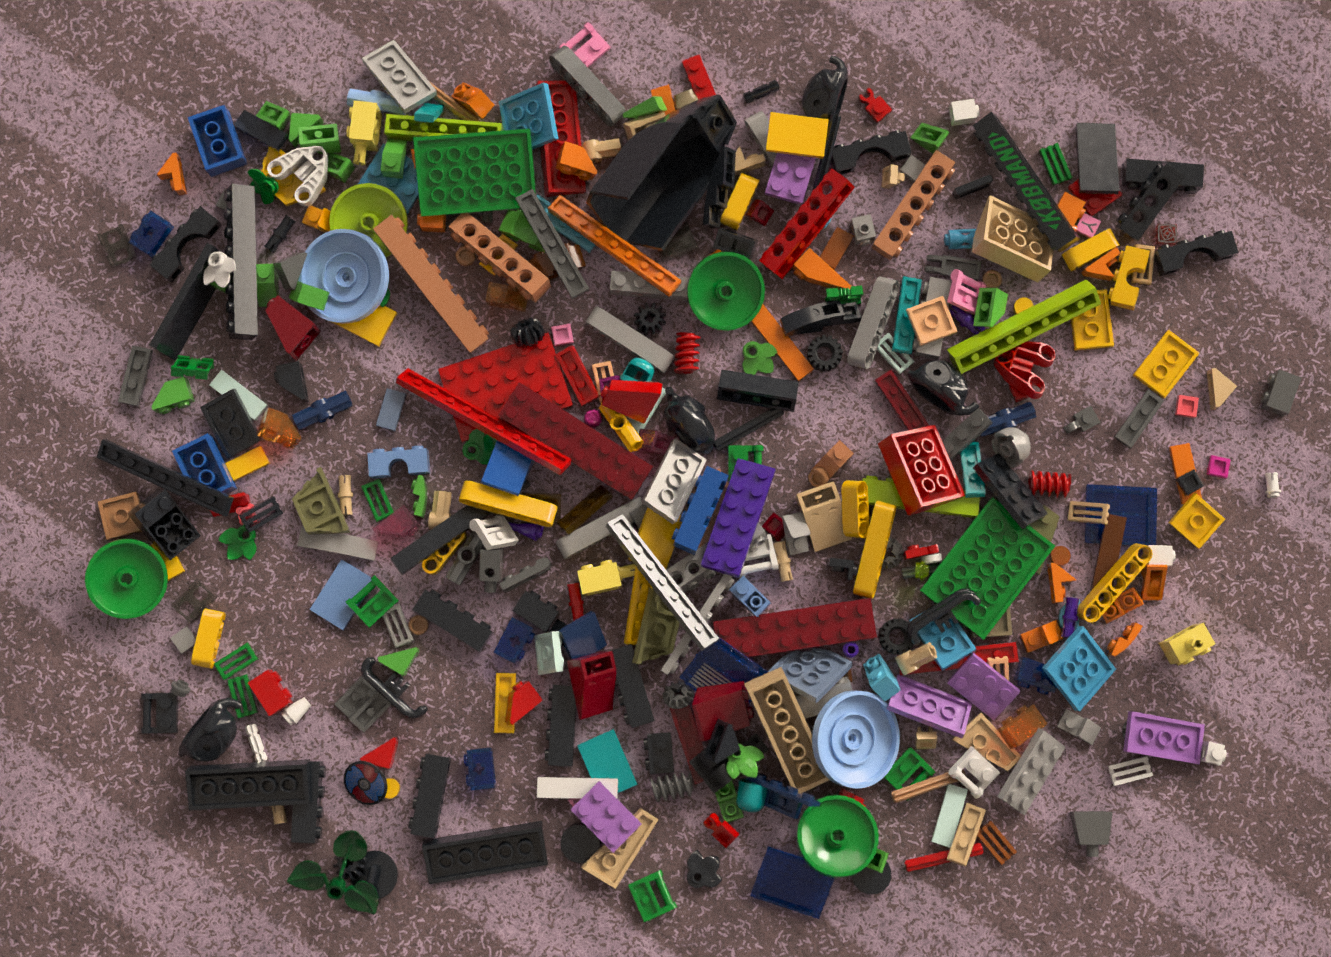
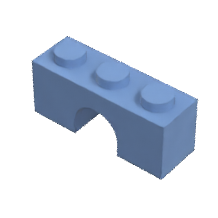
(381, 462)

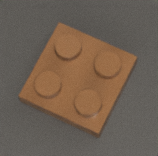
(115, 517)

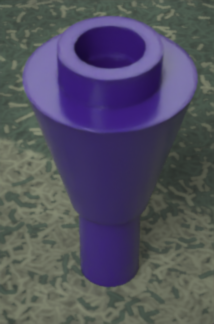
(529, 530)

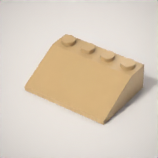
(1012, 240)

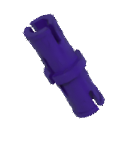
(965, 319)
(1070, 617)

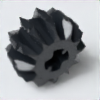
(642, 316)
(527, 332)
(350, 871)

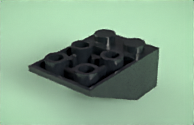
(164, 523)

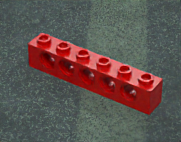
(815, 219)

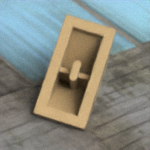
(1219, 388)

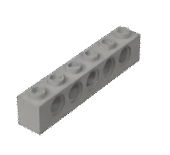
(683, 568)

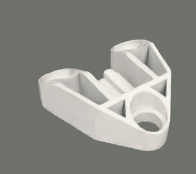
(308, 170)

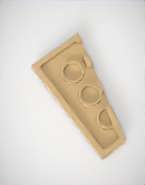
(612, 866)

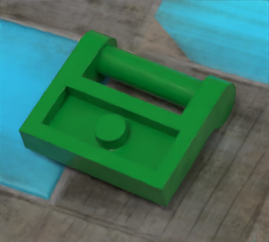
(741, 452)
(377, 606)
(905, 767)
(646, 899)

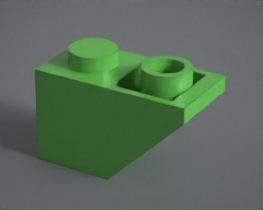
(173, 394)

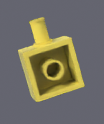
(364, 129)
(603, 577)
(1187, 643)

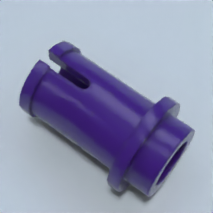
(855, 649)

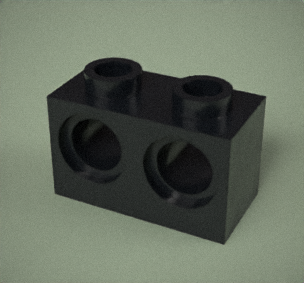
(734, 242)

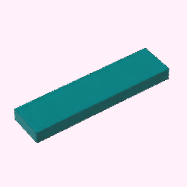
(908, 298)

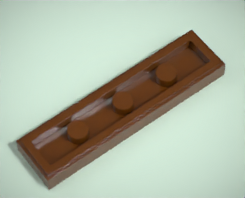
(1109, 547)

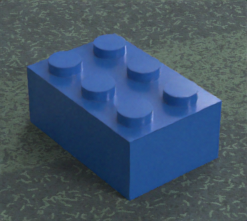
(217, 140)
(205, 463)

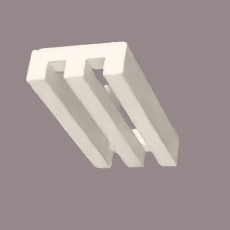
(1146, 766)

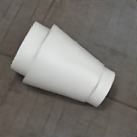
(295, 711)

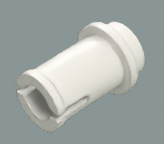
(1272, 485)

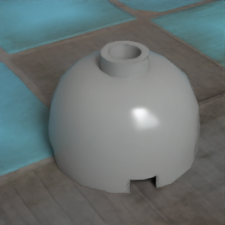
(1012, 445)

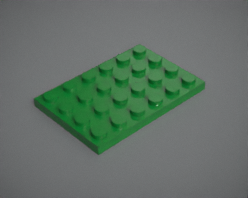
(473, 171)
(993, 562)

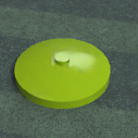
(364, 208)

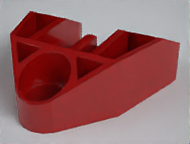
(1019, 366)

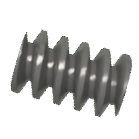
(672, 787)

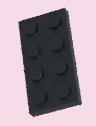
(1010, 490)

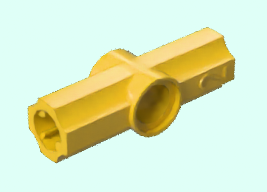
(627, 432)

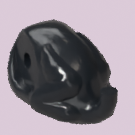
(826, 91)
(942, 387)
(688, 421)
(211, 732)

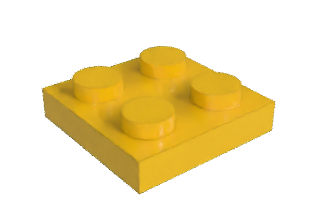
(1196, 520)

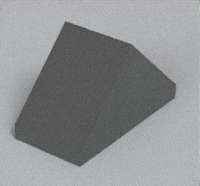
(290, 269)

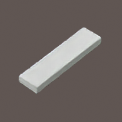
(571, 787)

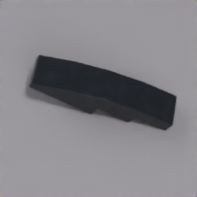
(720, 181)

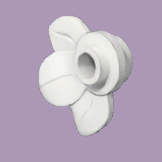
(219, 269)

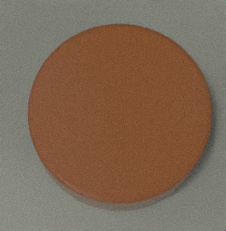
(1060, 555)

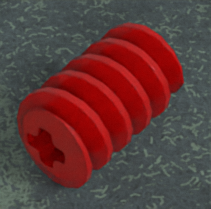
(686, 353)
(1049, 483)

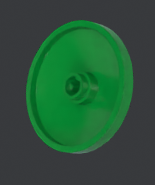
(725, 291)
(126, 578)
(837, 836)

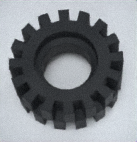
(833, 345)
(885, 640)

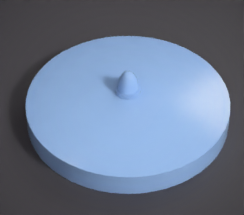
(351, 270)
(855, 739)

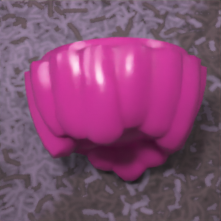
(593, 418)

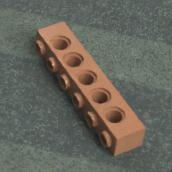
(937, 163)
(467, 224)

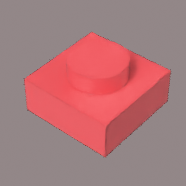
(1186, 406)

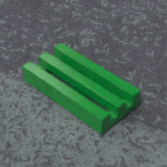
(1049, 149)
(384, 515)
(250, 653)
(250, 694)

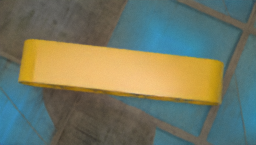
(508, 504)
(874, 549)
(1123, 580)

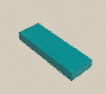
(428, 112)
(972, 482)

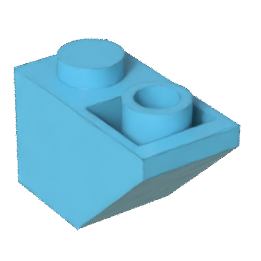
(881, 677)

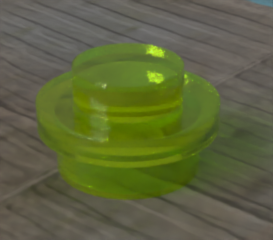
(921, 570)

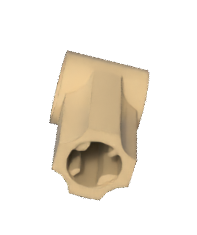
(600, 150)
(440, 508)
(913, 659)

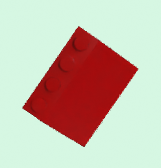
(921, 469)

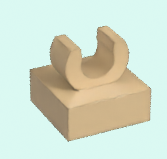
(891, 176)
(925, 740)

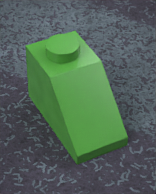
(321, 135)
(393, 158)
(266, 283)
(990, 307)

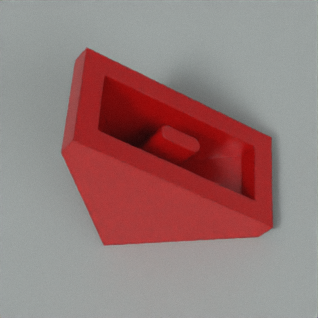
(383, 755)

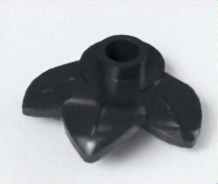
(705, 868)

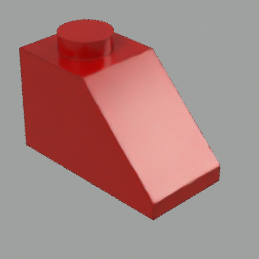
(521, 701)

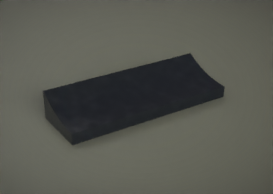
(185, 309)
(248, 784)
(485, 852)

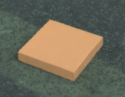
(931, 321)

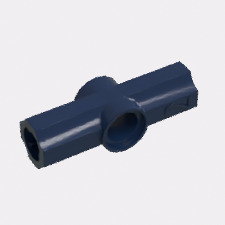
(322, 410)
(1010, 418)

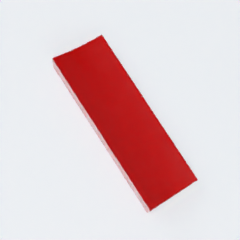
(568, 129)

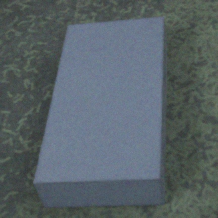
(391, 409)

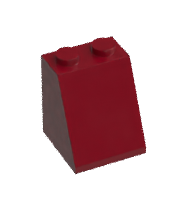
(291, 326)
(722, 702)

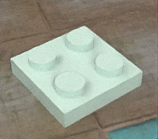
(548, 653)

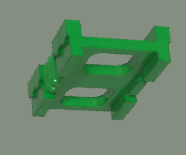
(846, 295)
(191, 369)

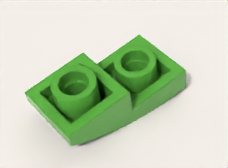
(419, 489)
(727, 802)

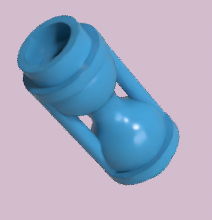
(955, 239)

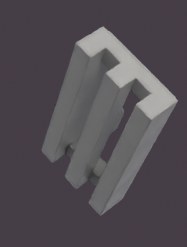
(403, 641)

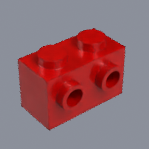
(271, 692)

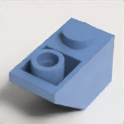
(749, 596)

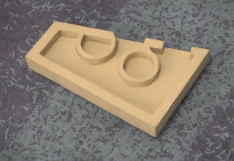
(988, 742)

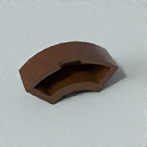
(544, 265)

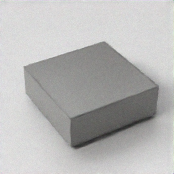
(912, 168)
(184, 640)

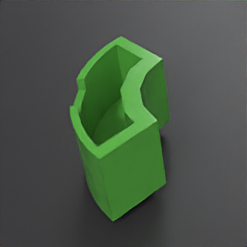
(518, 228)

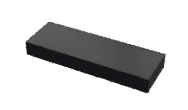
(261, 130)

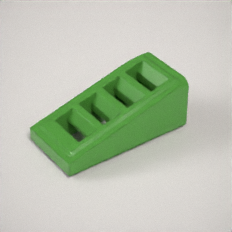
(650, 106)

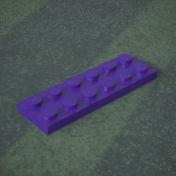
(738, 518)

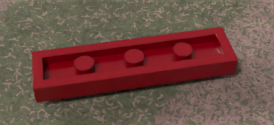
(900, 401)
(688, 737)

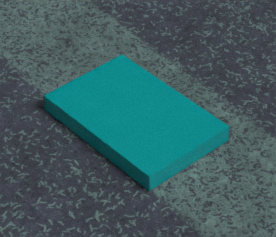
(607, 760)

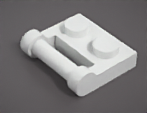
(495, 537)
(764, 550)
(979, 767)

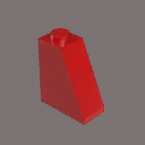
(631, 398)

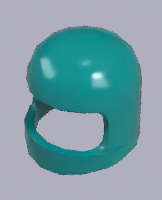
(636, 365)
(750, 796)

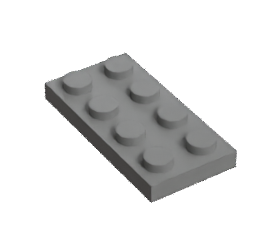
(399, 76)
(673, 481)
(1031, 771)

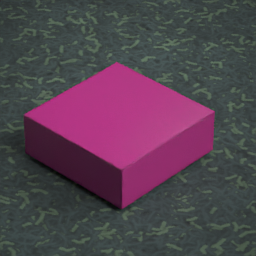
(1218, 466)

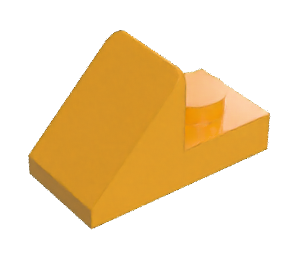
(317, 218)

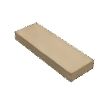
(966, 835)

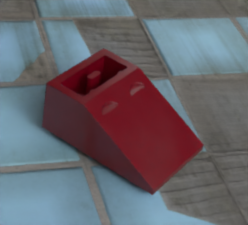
(593, 683)

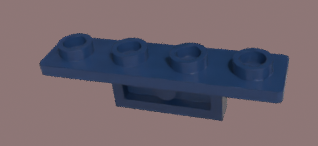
(784, 799)

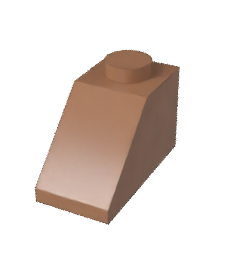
(835, 458)

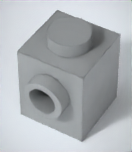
(863, 230)

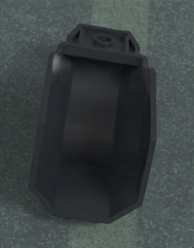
(662, 173)

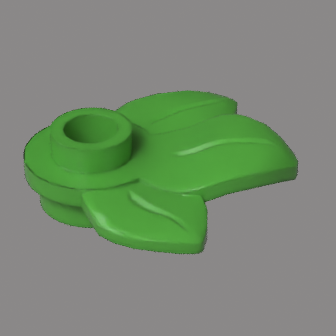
(760, 360)
(744, 763)

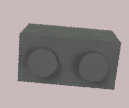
(1280, 392)

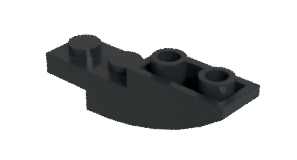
(820, 315)

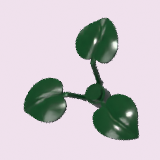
(360, 897)

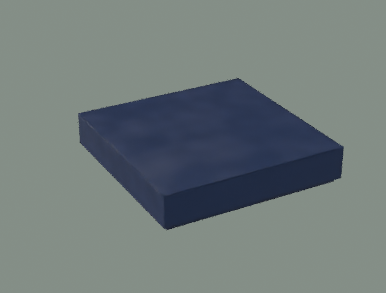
(583, 636)

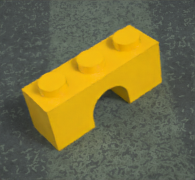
(1131, 260)

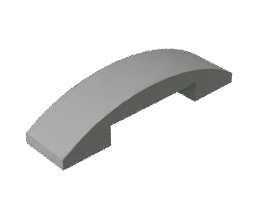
(339, 544)

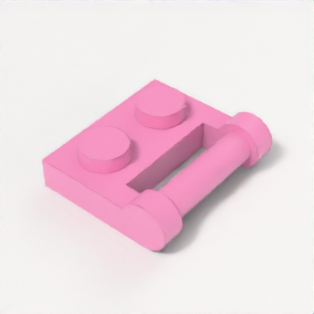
(592, 49)
(962, 296)

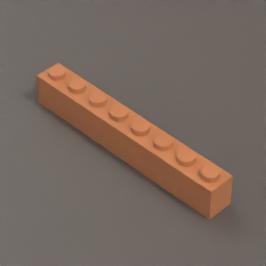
(429, 282)

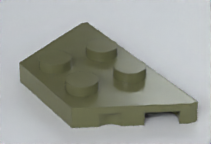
(319, 507)
(657, 630)

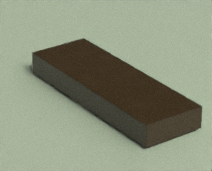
(584, 509)

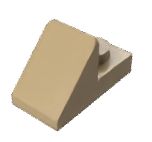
(751, 163)

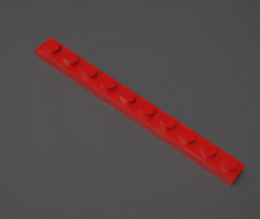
(484, 421)

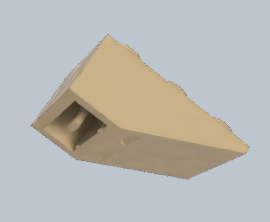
(823, 515)

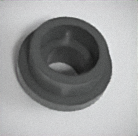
(180, 688)

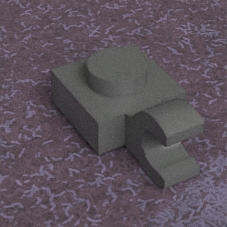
(1083, 420)

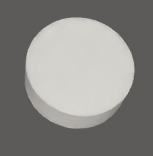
(932, 559)

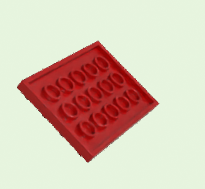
(493, 376)

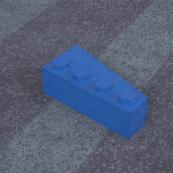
(700, 510)

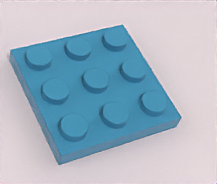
(532, 111)
(404, 188)
(1079, 668)

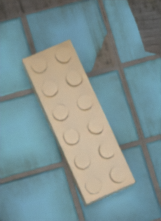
(786, 729)

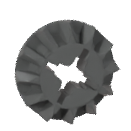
(897, 551)
(678, 701)

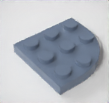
(813, 671)

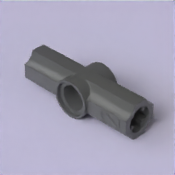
(460, 567)

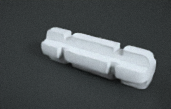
(256, 743)

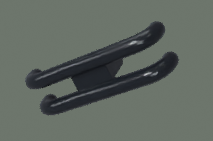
(940, 613)
(391, 690)

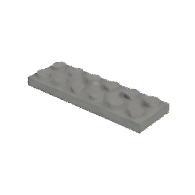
(713, 600)

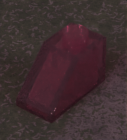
(655, 441)
(398, 524)

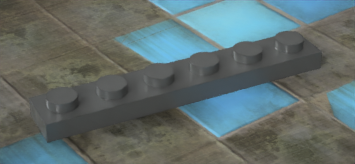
(552, 244)

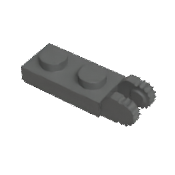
(949, 263)
(526, 574)

